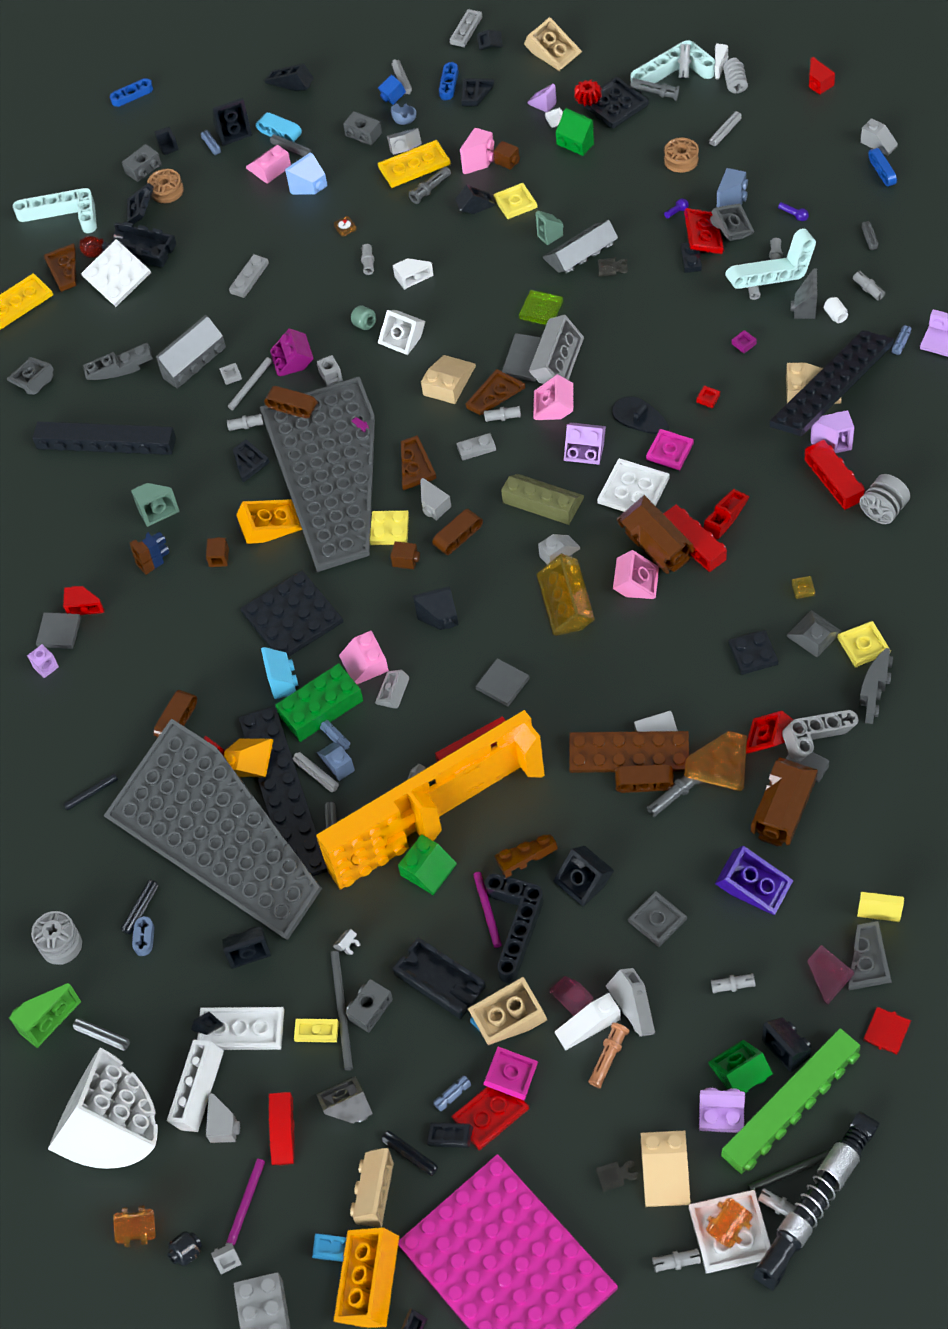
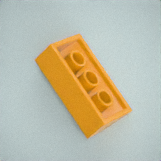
(366, 1277)

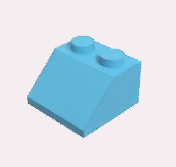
(279, 672)

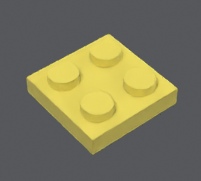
(389, 527)

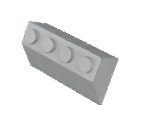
(556, 350)

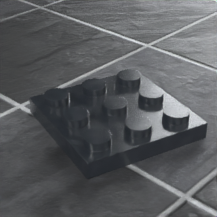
(617, 103)

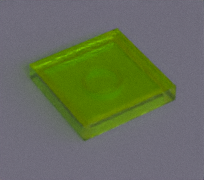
(540, 307)

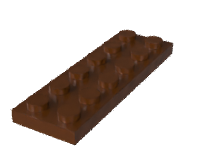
(618, 749)

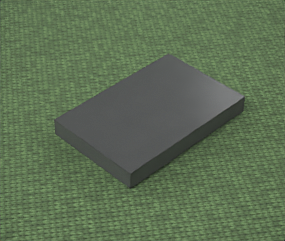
(521, 357)

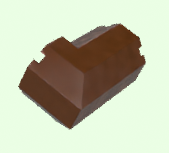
(656, 535)
(783, 802)

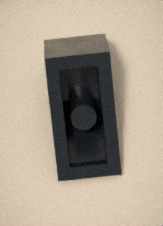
(474, 200)

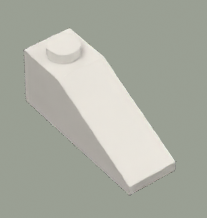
(589, 1021)

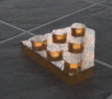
(720, 761)

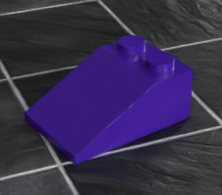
(754, 880)

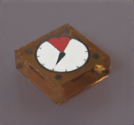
(344, 226)

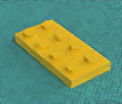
(414, 163)
(22, 298)

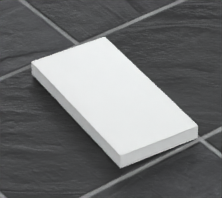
(246, 1028)

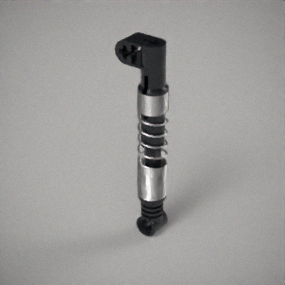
(798, 1224)

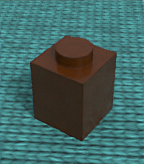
(506, 155)
(217, 552)
(404, 555)

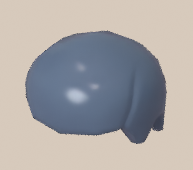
(403, 115)

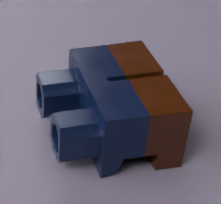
(149, 552)

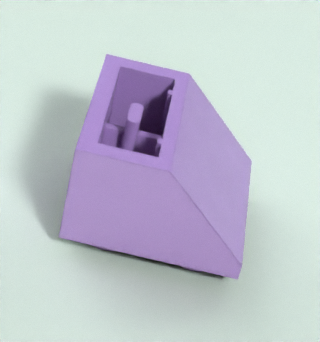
(835, 429)
(584, 443)

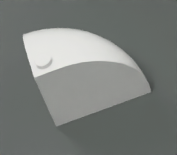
(107, 1117)

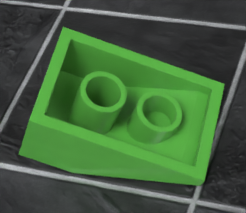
(44, 1013)

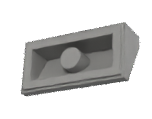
(392, 689)
(658, 722)

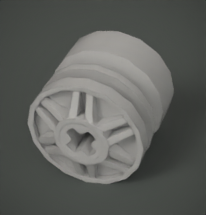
(885, 499)
(56, 937)

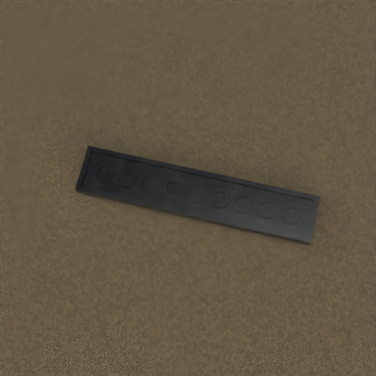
(831, 383)
(284, 791)

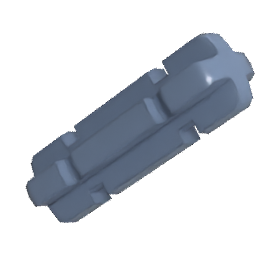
(211, 143)
(901, 340)
(334, 734)
(452, 1093)

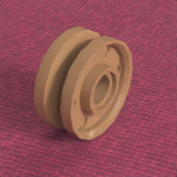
(681, 155)
(166, 185)

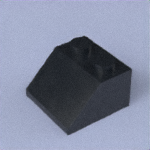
(583, 874)
(246, 947)
(786, 1043)

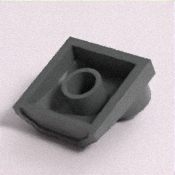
(732, 221)
(32, 375)

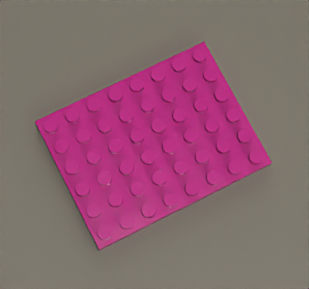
(505, 1257)

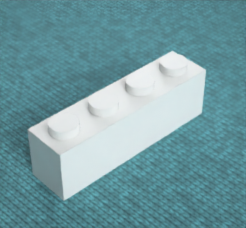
(195, 1085)

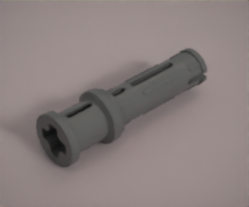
(637, 84)
(425, 188)
(680, 787)

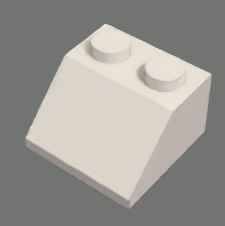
(401, 331)

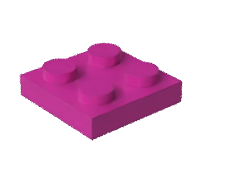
(670, 449)
(510, 1073)

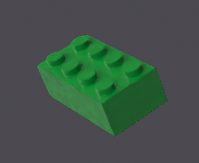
(319, 701)

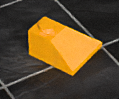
(249, 757)

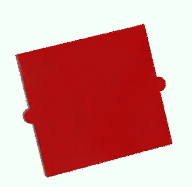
(887, 1030)

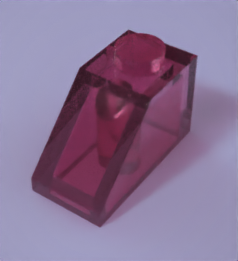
(571, 994)

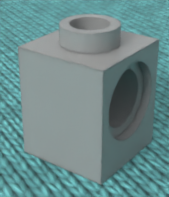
(329, 370)

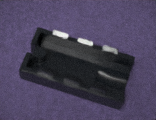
(146, 245)
(439, 978)

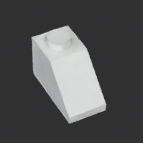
(412, 272)

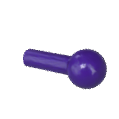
(681, 205)
(801, 214)

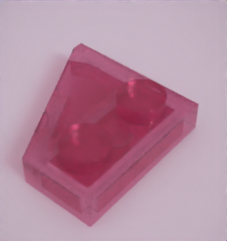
(829, 973)

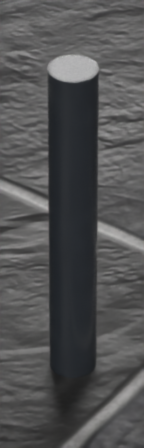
(91, 791)

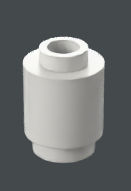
(836, 309)

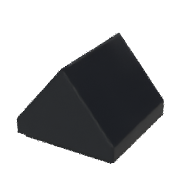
(414, 1320)

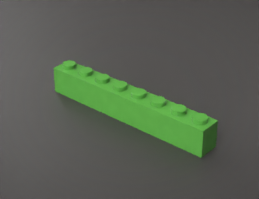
(790, 1102)

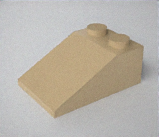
(552, 45)
(798, 376)
(447, 379)
(508, 1012)
(665, 1168)

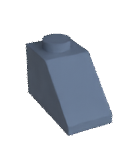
(337, 760)

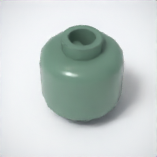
(363, 317)

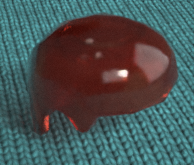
(91, 246)

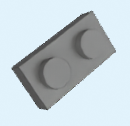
(476, 446)

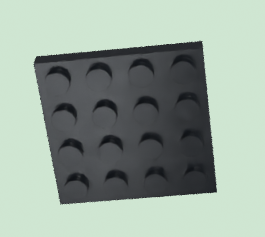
(292, 614)

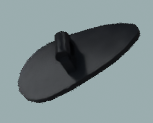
(639, 415)

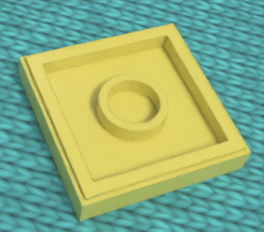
(515, 200)
(862, 643)
(880, 906)

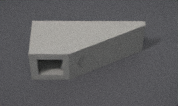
(632, 998)

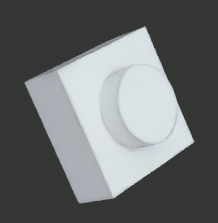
(553, 117)

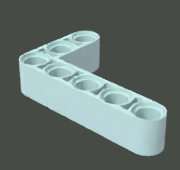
(668, 63)
(59, 204)
(776, 270)

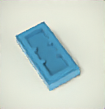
(329, 1247)

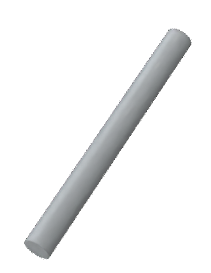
(249, 383)

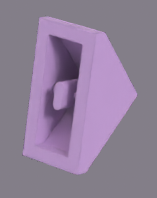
(544, 99)

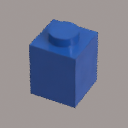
(391, 90)

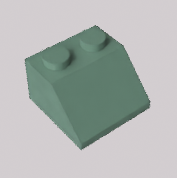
(154, 502)

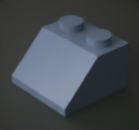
(732, 188)

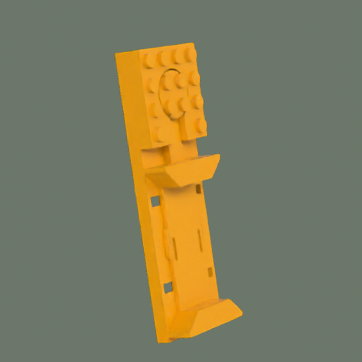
(381, 827)

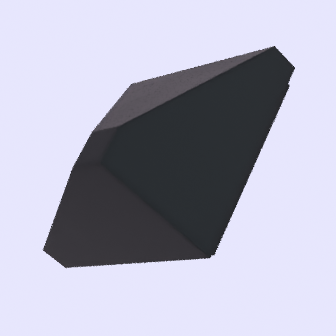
(206, 1023)

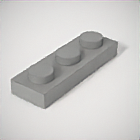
(466, 28)
(248, 276)

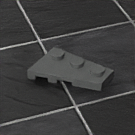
(869, 958)

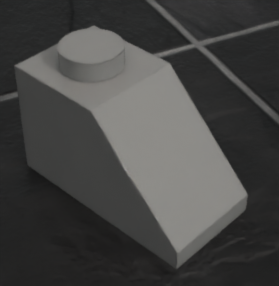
(878, 136)
(404, 141)
(434, 500)
(555, 545)
(220, 1122)

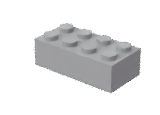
(262, 1303)

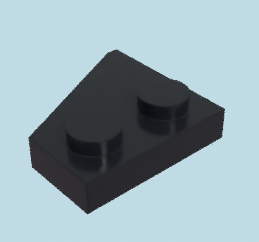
(475, 90)
(138, 203)
(249, 459)

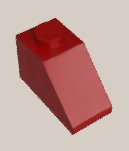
(820, 77)
(81, 601)

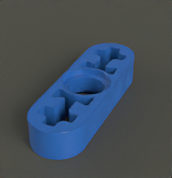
(448, 85)
(118, 99)
(882, 167)

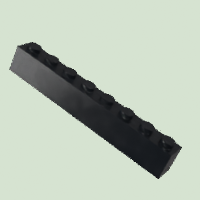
(104, 438)

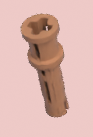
(611, 1046)

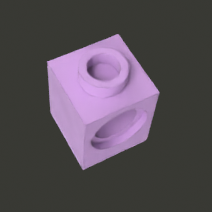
(43, 661)

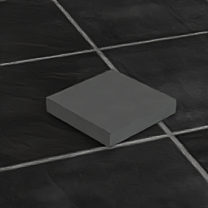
(58, 630)
(502, 682)
(657, 919)

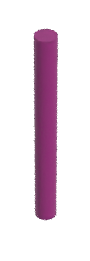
(487, 909)
(245, 1202)

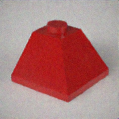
(767, 731)

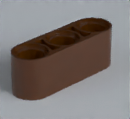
(290, 402)
(457, 531)
(178, 709)
(644, 778)

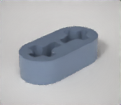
(138, 935)

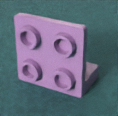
(937, 334)
(721, 1110)

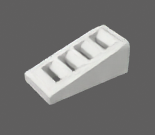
(721, 57)

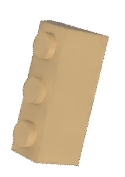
(372, 1188)

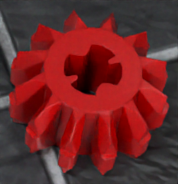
(587, 92)

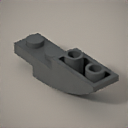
(115, 366)
(874, 683)

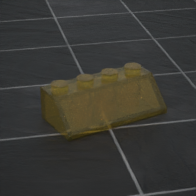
(565, 595)

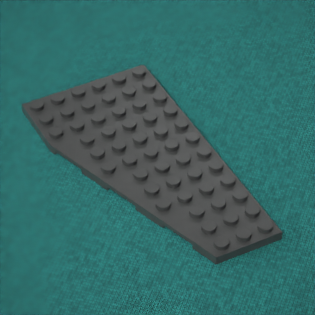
(329, 470)
(209, 824)

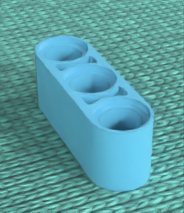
(271, 124)

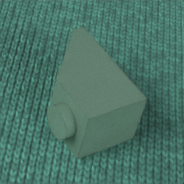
(548, 227)

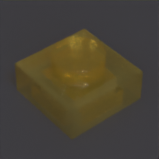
(803, 587)

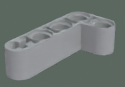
(804, 730)

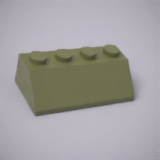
(541, 498)

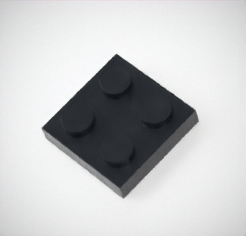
(753, 652)

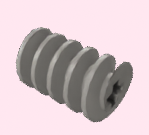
(735, 75)

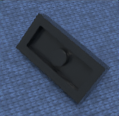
(690, 258)

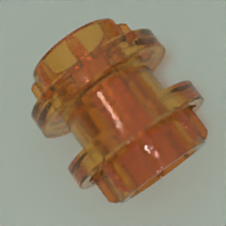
(729, 1222)
(134, 1226)

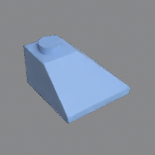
(306, 176)

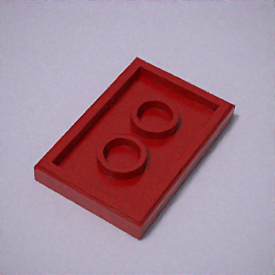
(701, 232)
(489, 1114)

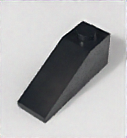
(292, 77)

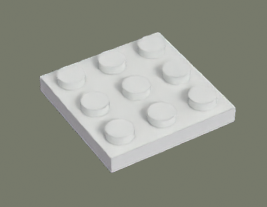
(116, 273)
(629, 483)
(754, 1241)

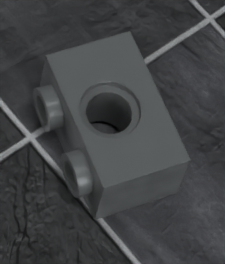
(362, 128)
(141, 163)
(368, 1017)

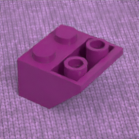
(291, 353)

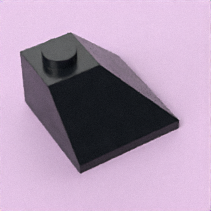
(436, 608)

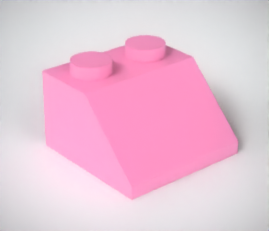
(477, 151)
(270, 164)
(553, 399)
(635, 576)
(363, 658)

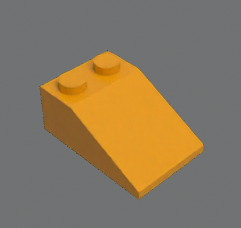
(267, 520)

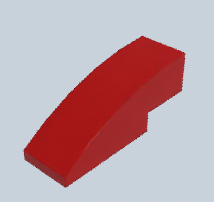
(725, 513)
(281, 1128)

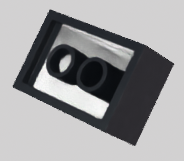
(231, 122)

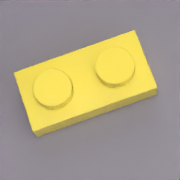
(316, 1030)

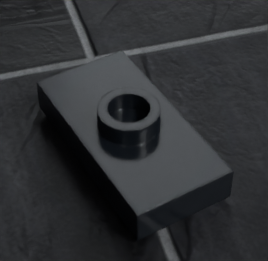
(450, 1135)

